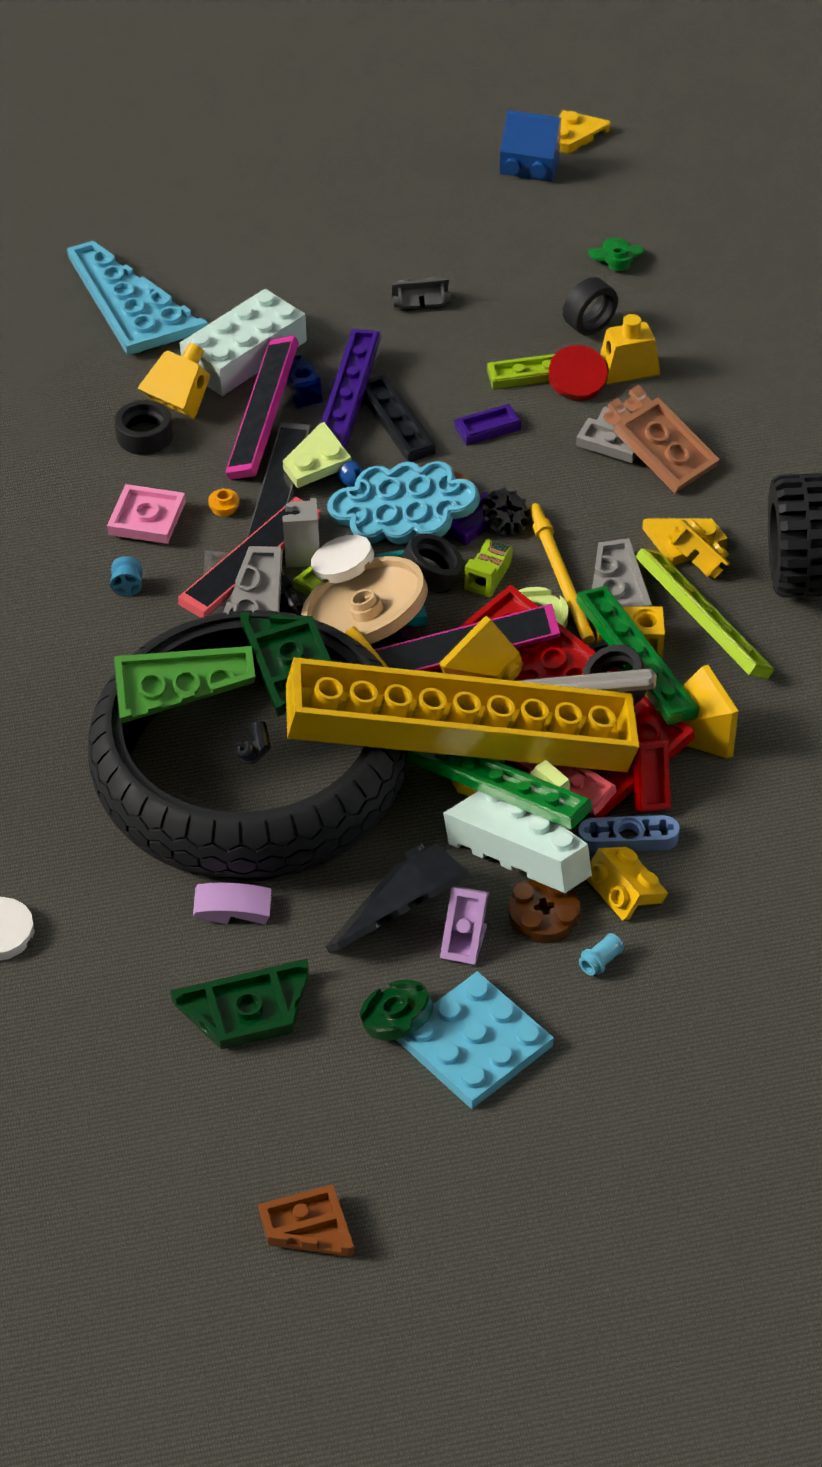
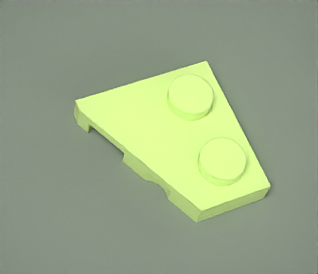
(315, 457)

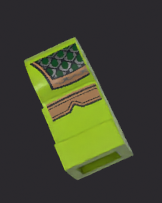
(489, 563)

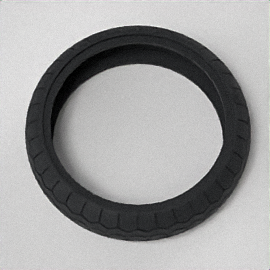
(227, 842)

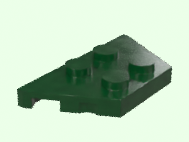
(276, 643)
(246, 1005)

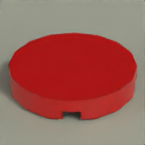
(577, 372)

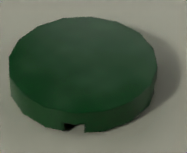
(396, 1010)

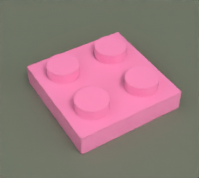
(146, 513)

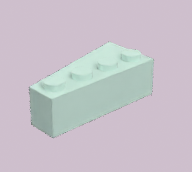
(519, 841)

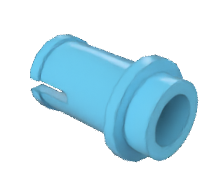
(595, 959)

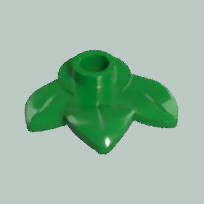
(616, 253)

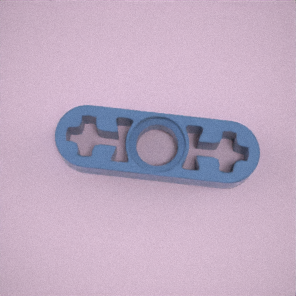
(639, 824)

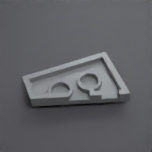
(620, 572)
(258, 581)

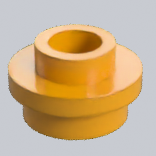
(223, 502)

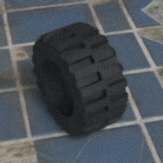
(795, 534)

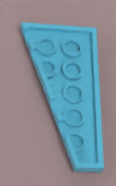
(133, 306)

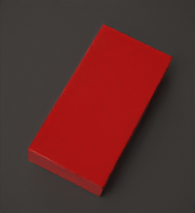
(652, 776)

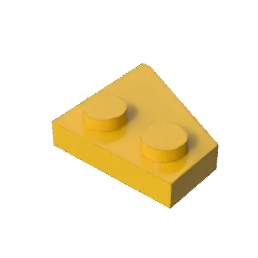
(579, 130)
(660, 528)

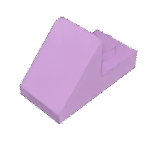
(464, 925)

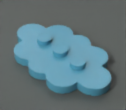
(403, 501)

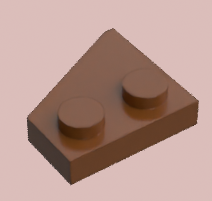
(307, 1222)

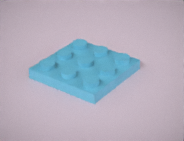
(477, 1040)

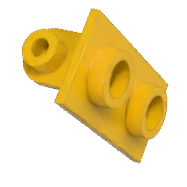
(709, 555)

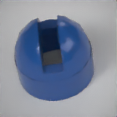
(349, 472)

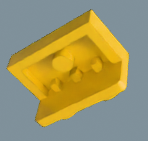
(624, 881)

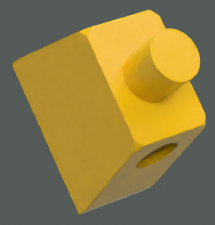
(630, 351)
(178, 381)

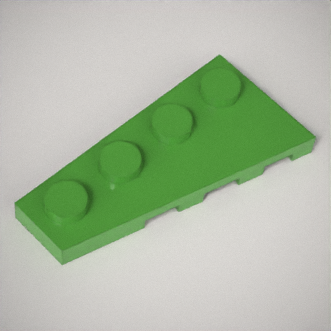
(172, 679)

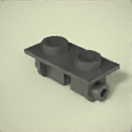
(408, 292)

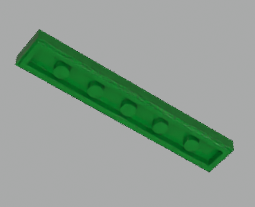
(618, 629)
(508, 786)

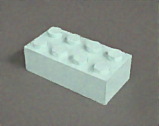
(240, 337)

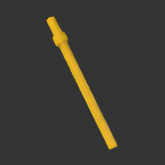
(544, 532)

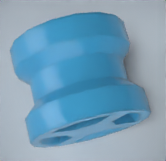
(126, 576)

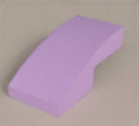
(226, 900)

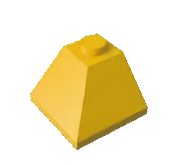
(484, 654)
(717, 714)

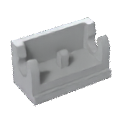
(301, 533)

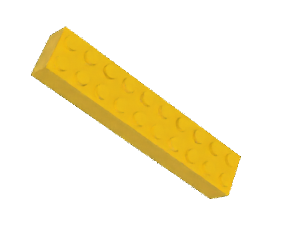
(460, 715)

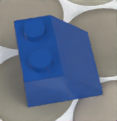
(530, 146)

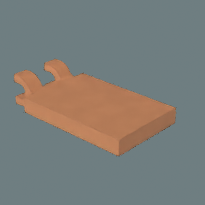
(660, 439)

